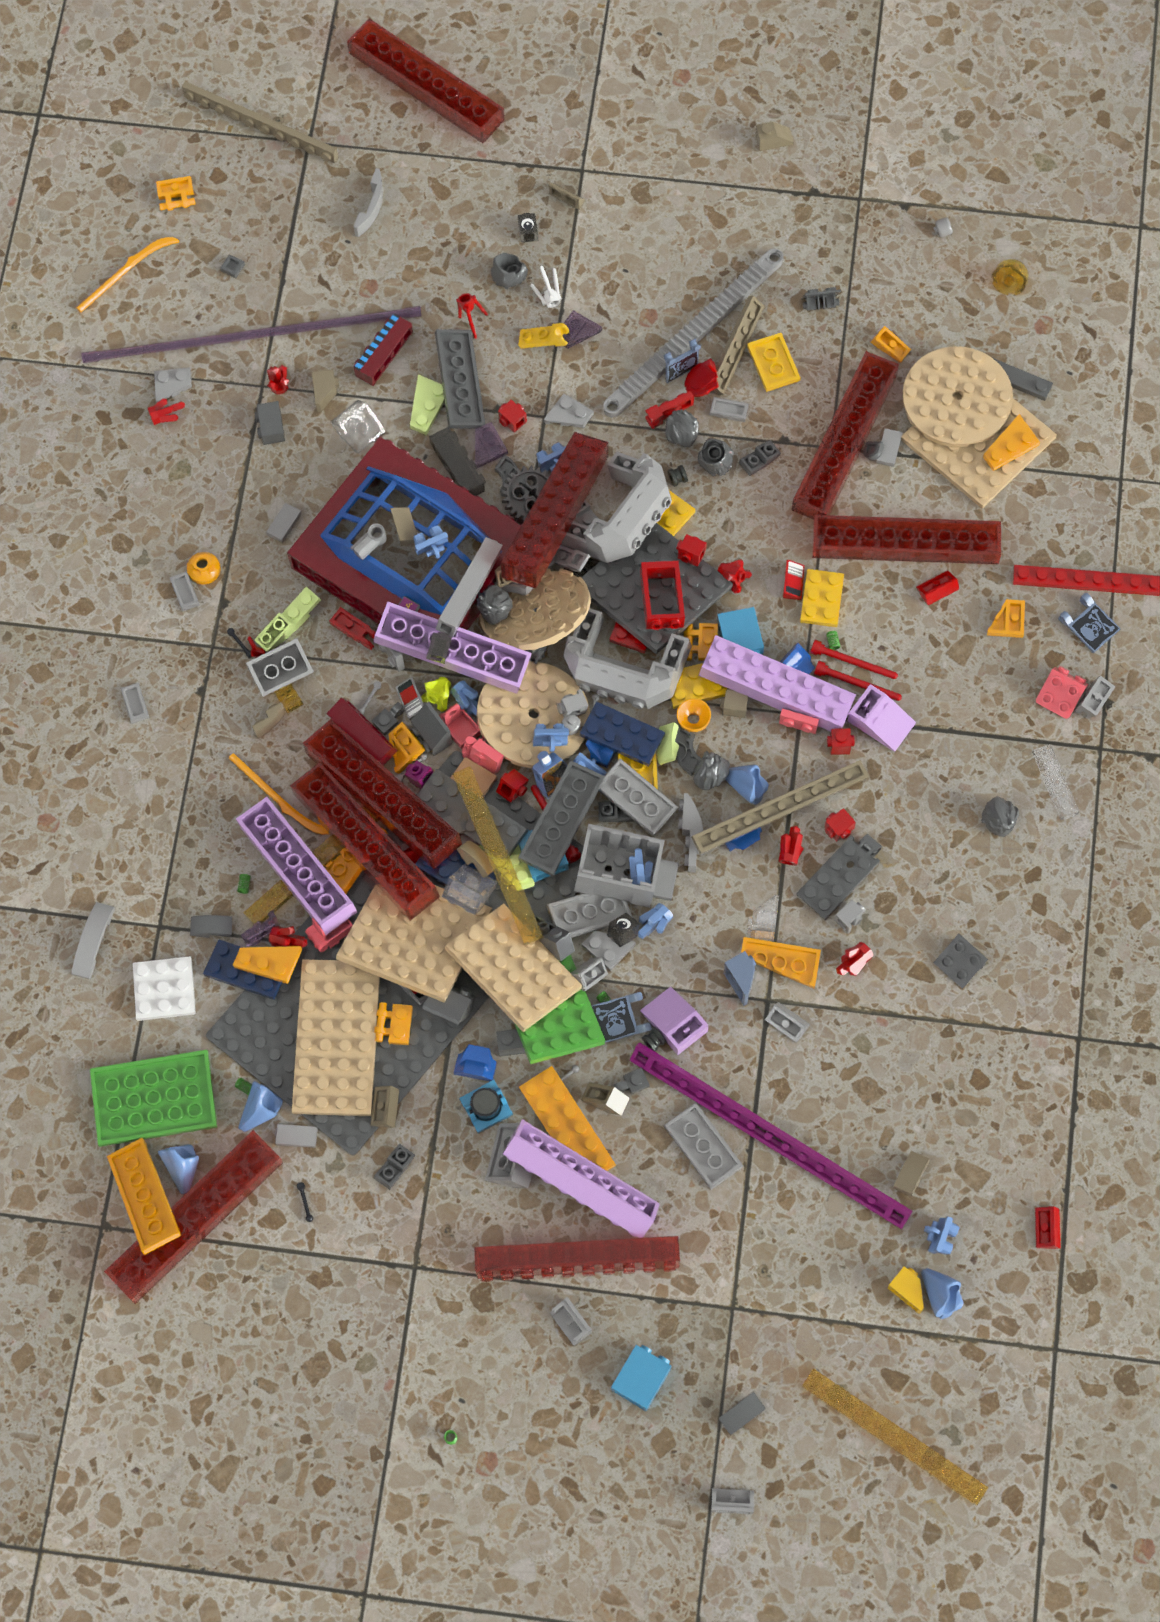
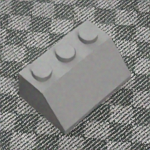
(279, 667)
(502, 1170)

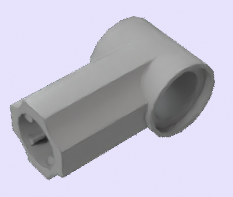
(368, 543)

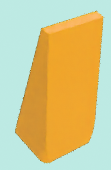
(890, 344)

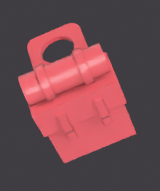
(459, 724)
(482, 754)
(321, 940)

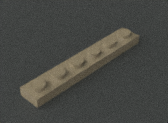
(737, 342)

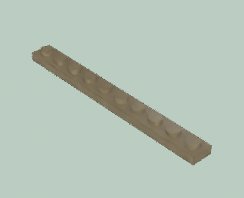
(260, 122)
(779, 807)

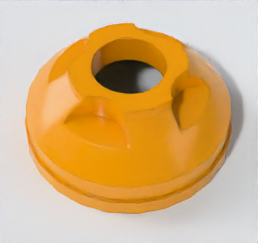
(203, 575)
(693, 707)

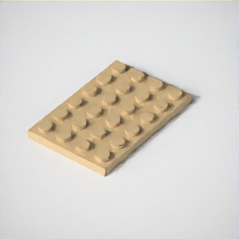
(516, 976)

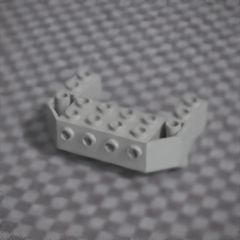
(634, 516)
(619, 679)

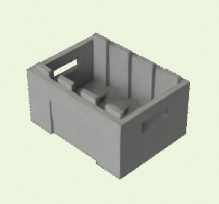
(613, 848)

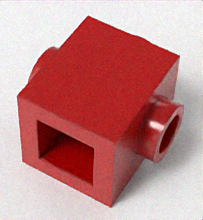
(512, 415)
(691, 550)
(840, 741)
(512, 785)
(839, 825)

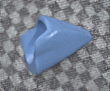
(748, 782)
(260, 1107)
(181, 1165)
(942, 1292)

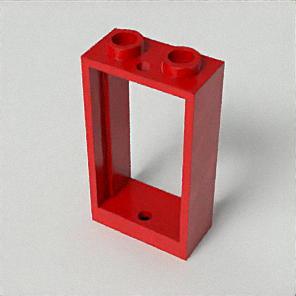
(662, 569)

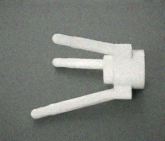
(551, 298)

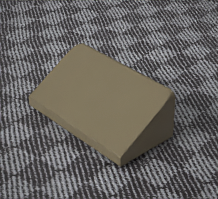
(565, 195)
(403, 524)
(385, 1106)

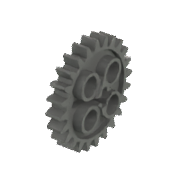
(519, 505)

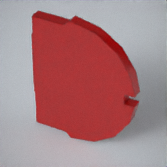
(702, 378)

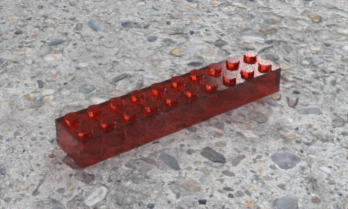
(426, 80)
(845, 436)
(554, 510)
(906, 539)
(383, 794)
(365, 841)
(197, 1215)
(576, 1258)

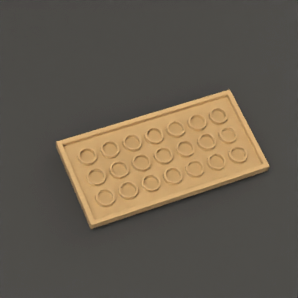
(335, 1040)

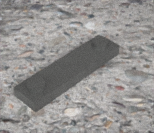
(1027, 382)

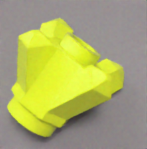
(437, 693)

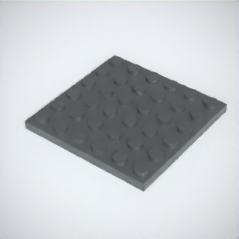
(618, 589)

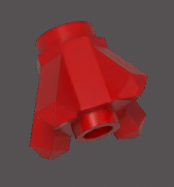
(734, 573)

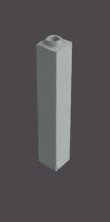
(469, 587)

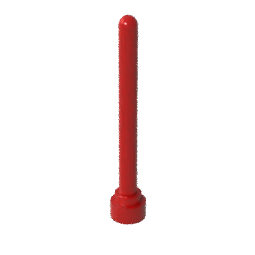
(819, 649)
(822, 669)
(572, 853)

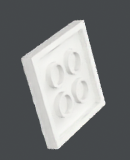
(164, 988)

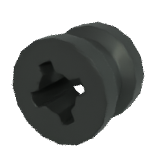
(677, 475)
(654, 1039)

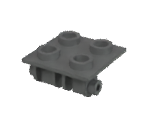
(828, 293)
(960, 961)

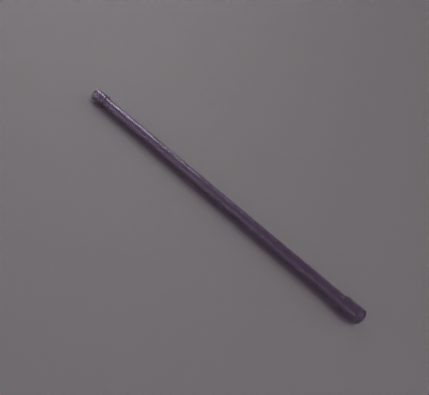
(95, 356)

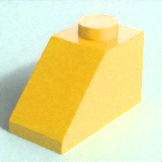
(908, 1288)

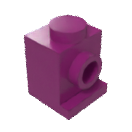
(417, 772)

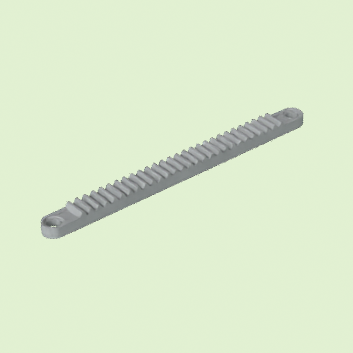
(697, 328)

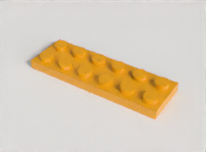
(564, 1118)
(143, 1196)

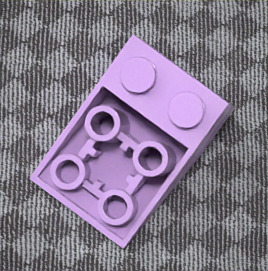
(881, 718)
(675, 1020)

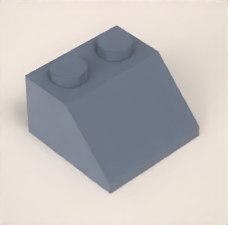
(740, 975)

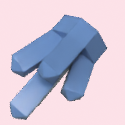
(466, 697)
(637, 870)
(655, 919)

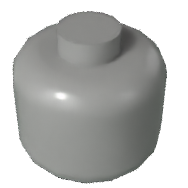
(943, 227)
(571, 722)

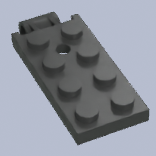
(837, 881)

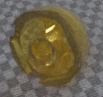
(1010, 277)

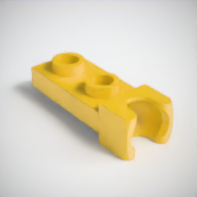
(543, 336)

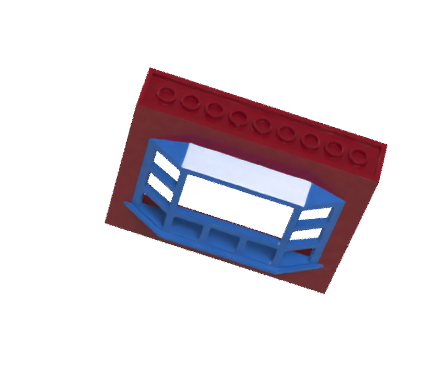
(368, 582)

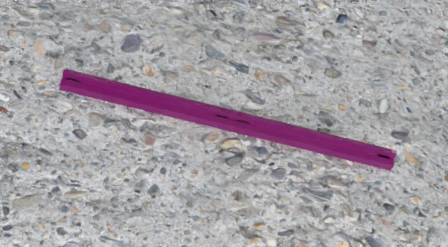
(791, 1148)

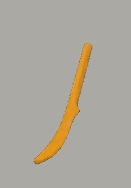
(131, 262)
(285, 807)

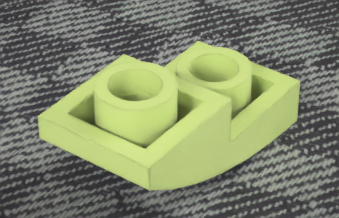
(668, 748)

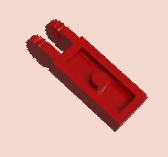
(352, 627)

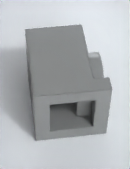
(573, 704)
(849, 916)

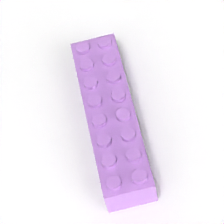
(467, 654)
(776, 683)
(296, 865)
(581, 1179)

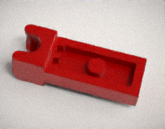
(657, 414)

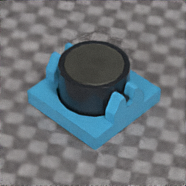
(485, 1105)

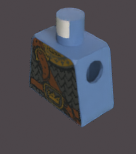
(548, 772)

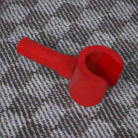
(256, 651)

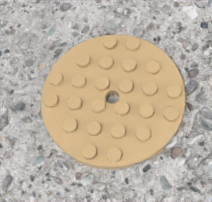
(950, 421)
(561, 607)
(505, 716)

